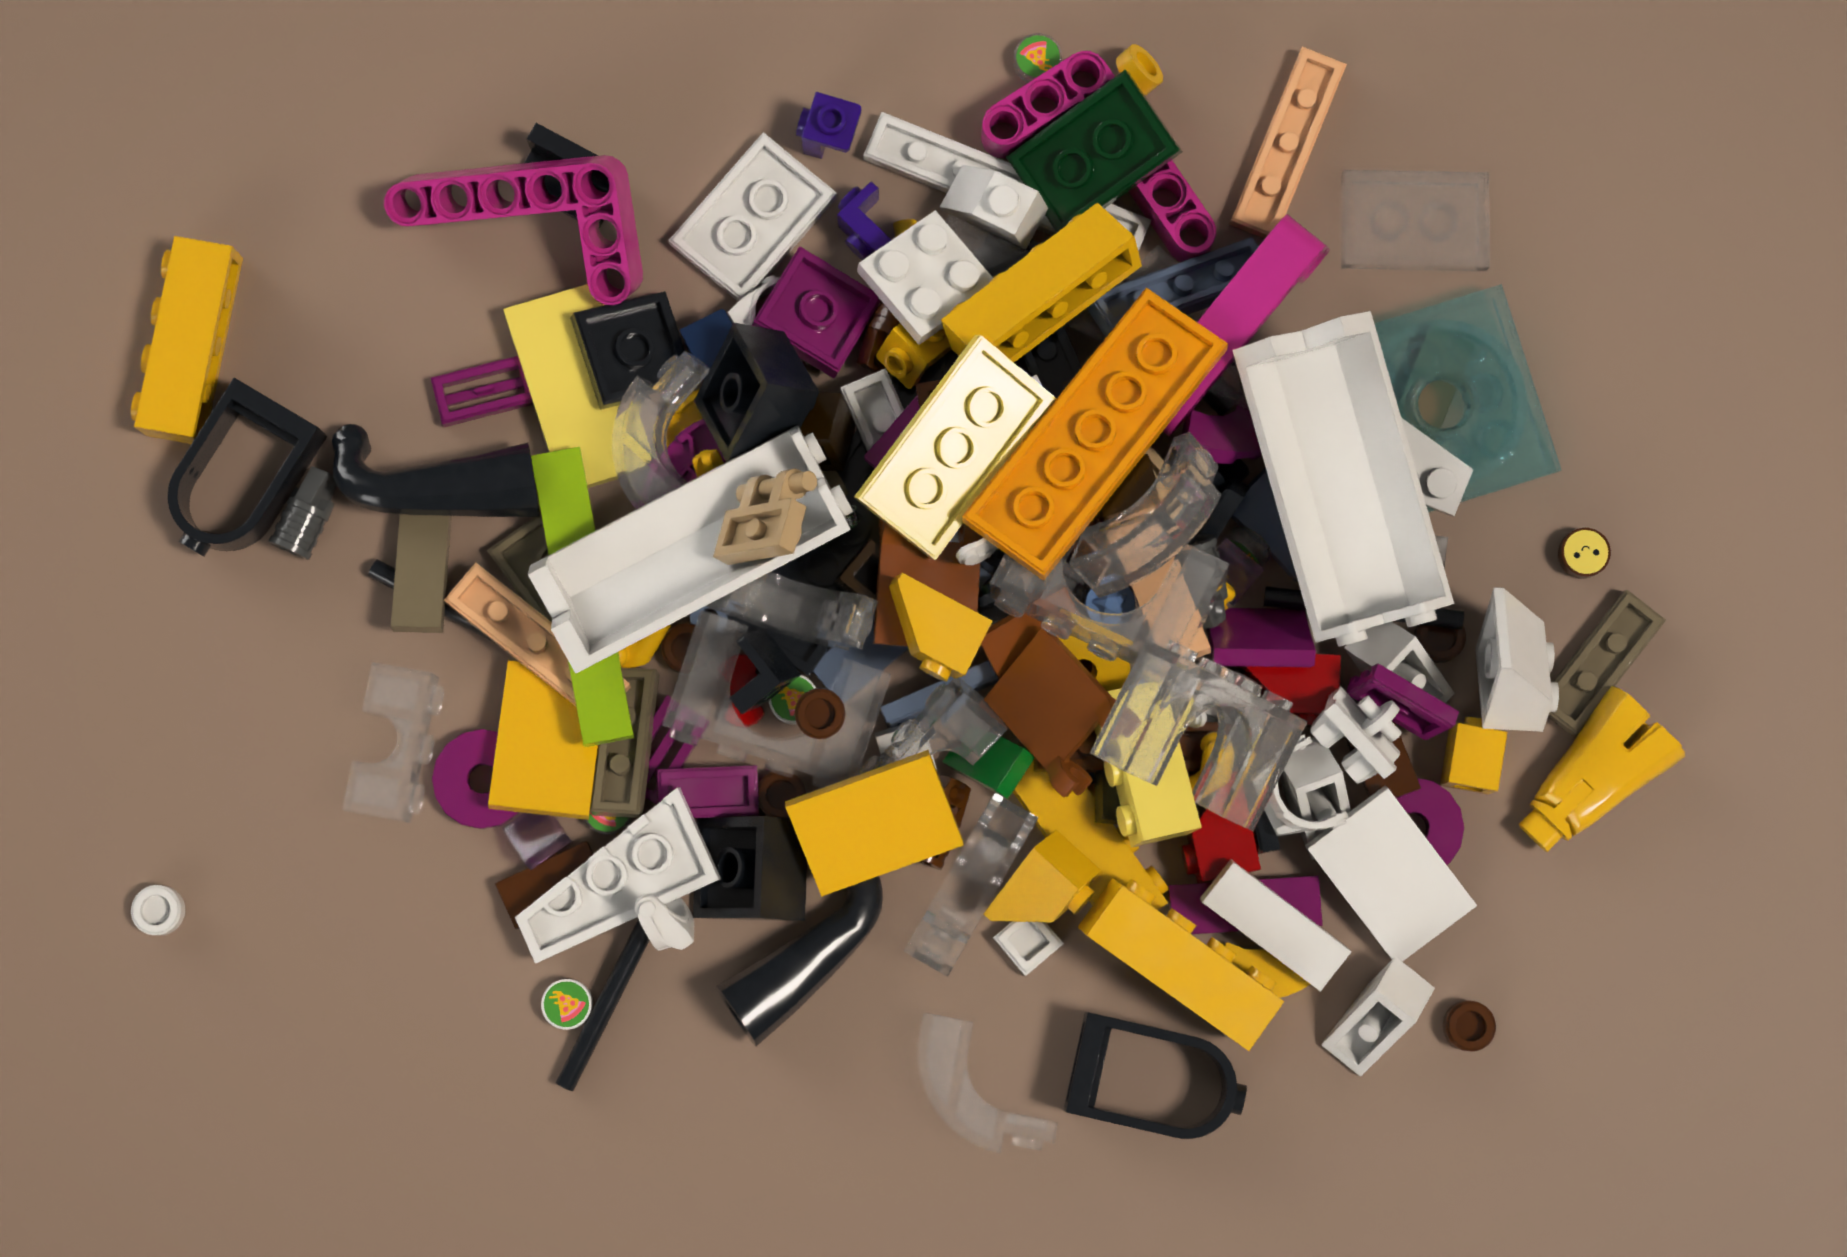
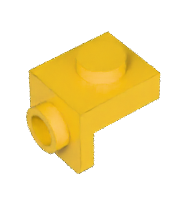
(909, 360)

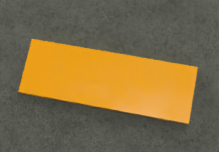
(1094, 433)

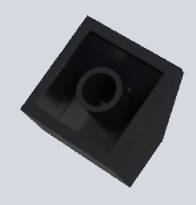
(754, 390)
(758, 869)

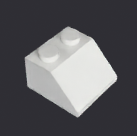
(1514, 667)

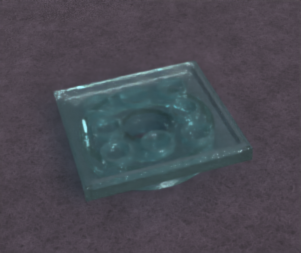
(1480, 353)

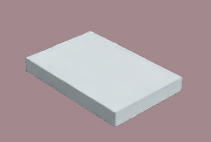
(753, 218)
(1391, 875)

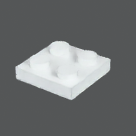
(924, 275)

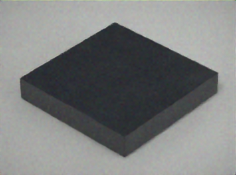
(626, 343)

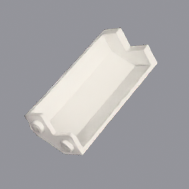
(1343, 478)
(661, 558)

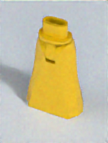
(1600, 769)

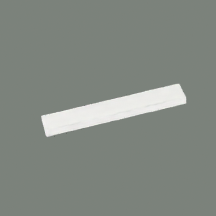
(938, 159)

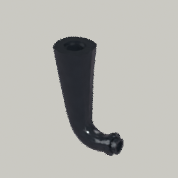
(476, 485)
(786, 978)

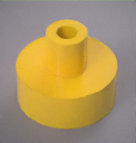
(1141, 67)

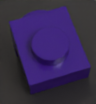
(828, 124)
(862, 232)

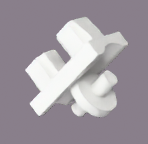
(1366, 727)

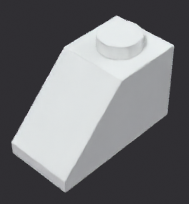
(995, 204)
(1401, 654)
(1314, 786)
(1379, 1016)

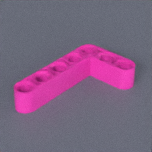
(1066, 94)
(533, 198)
(1253, 294)

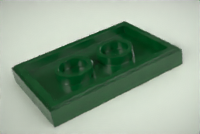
(1095, 151)

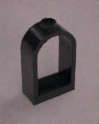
(274, 418)
(1089, 1066)

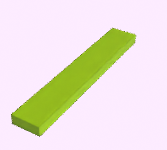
(567, 518)

